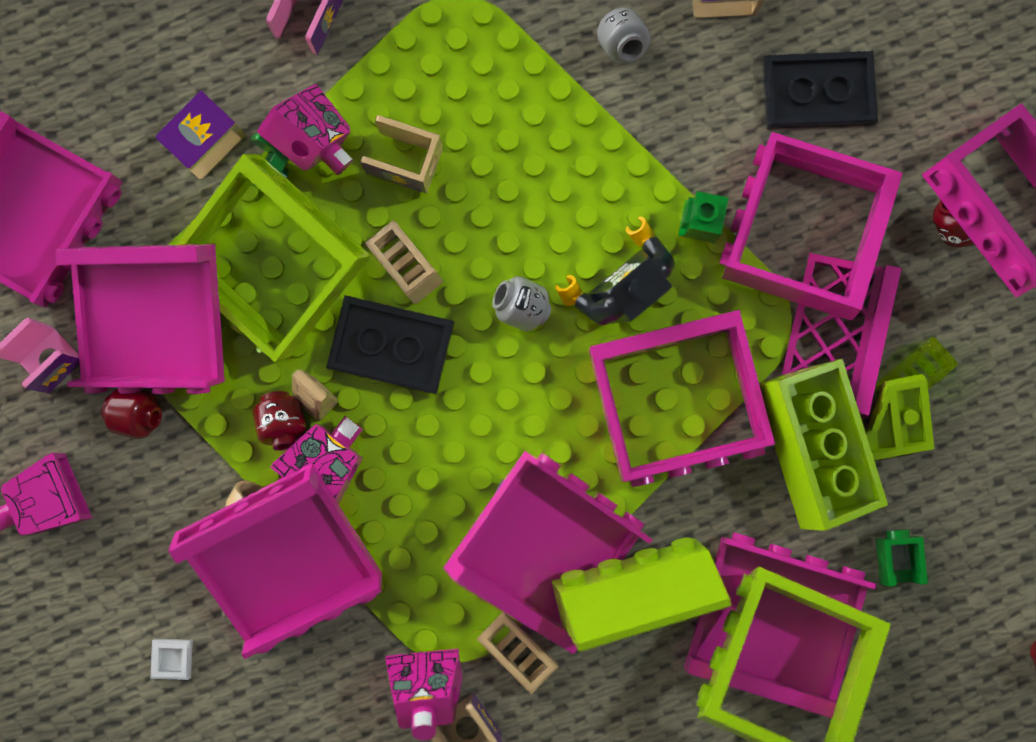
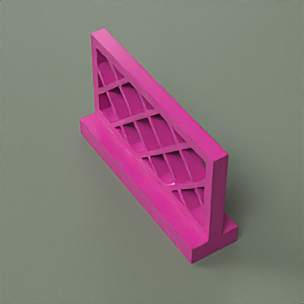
(873, 330)

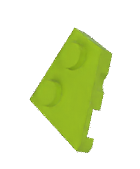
(901, 419)

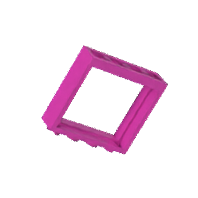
(833, 165)
(975, 209)
(713, 457)

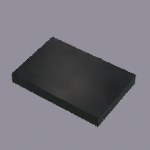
(820, 90)
(390, 345)

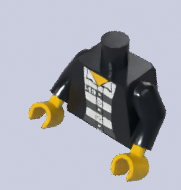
(630, 287)

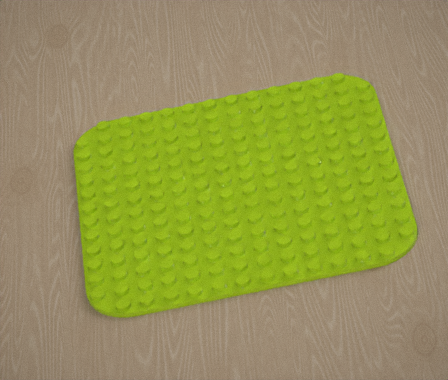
(524, 188)

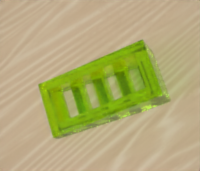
(935, 350)

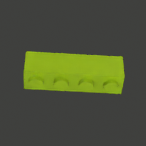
(822, 446)
(639, 593)

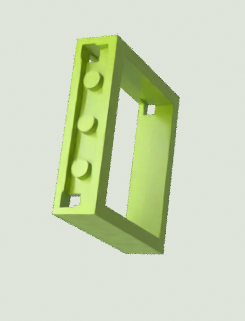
(240, 315)
(736, 625)

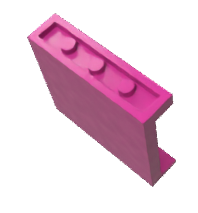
(45, 205)
(146, 317)
(533, 535)
(280, 560)
(790, 647)

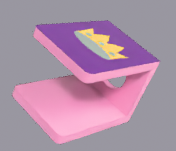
(319, 28)
(27, 344)

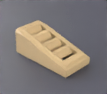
(420, 279)
(312, 394)
(530, 682)

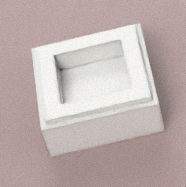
(171, 659)

